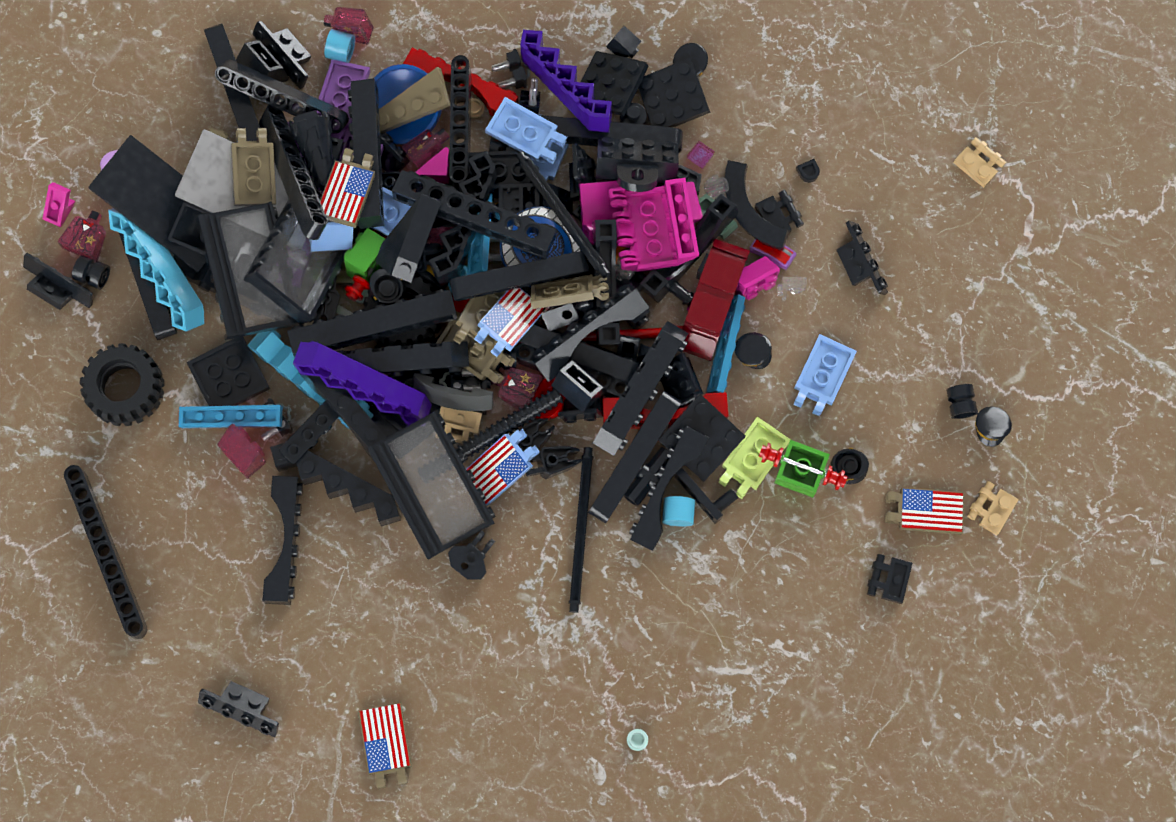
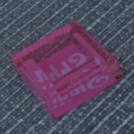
(700, 154)

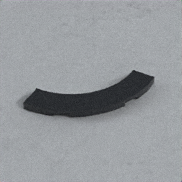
(748, 217)

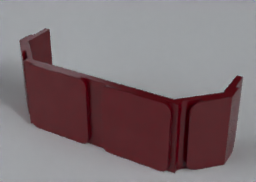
(713, 298)

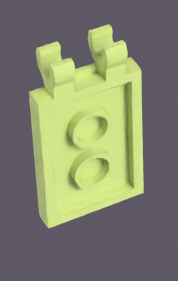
(744, 462)

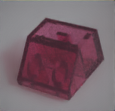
(242, 453)

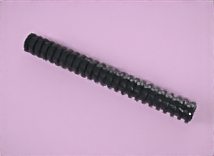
(510, 423)

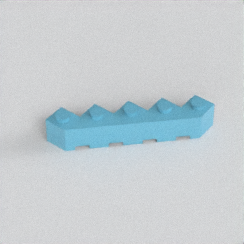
(160, 267)
(280, 356)

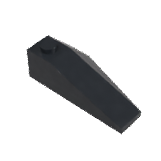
(406, 242)

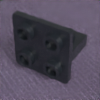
(682, 378)

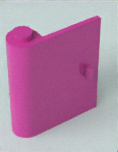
(596, 204)

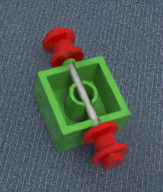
(361, 262)
(802, 468)

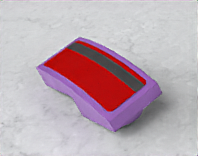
(780, 258)

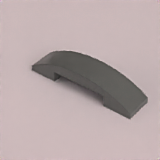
(453, 398)

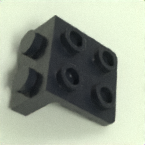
(580, 171)

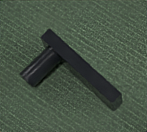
(713, 509)

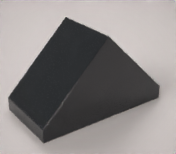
(629, 346)

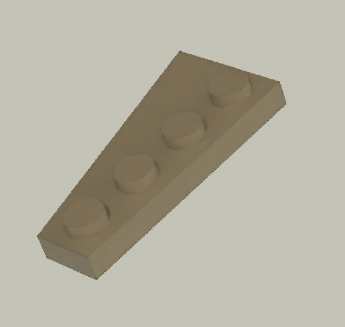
(417, 101)

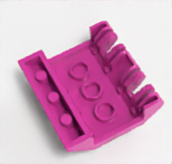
(654, 226)

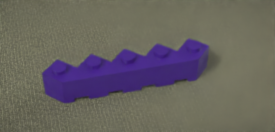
(563, 82)
(361, 381)

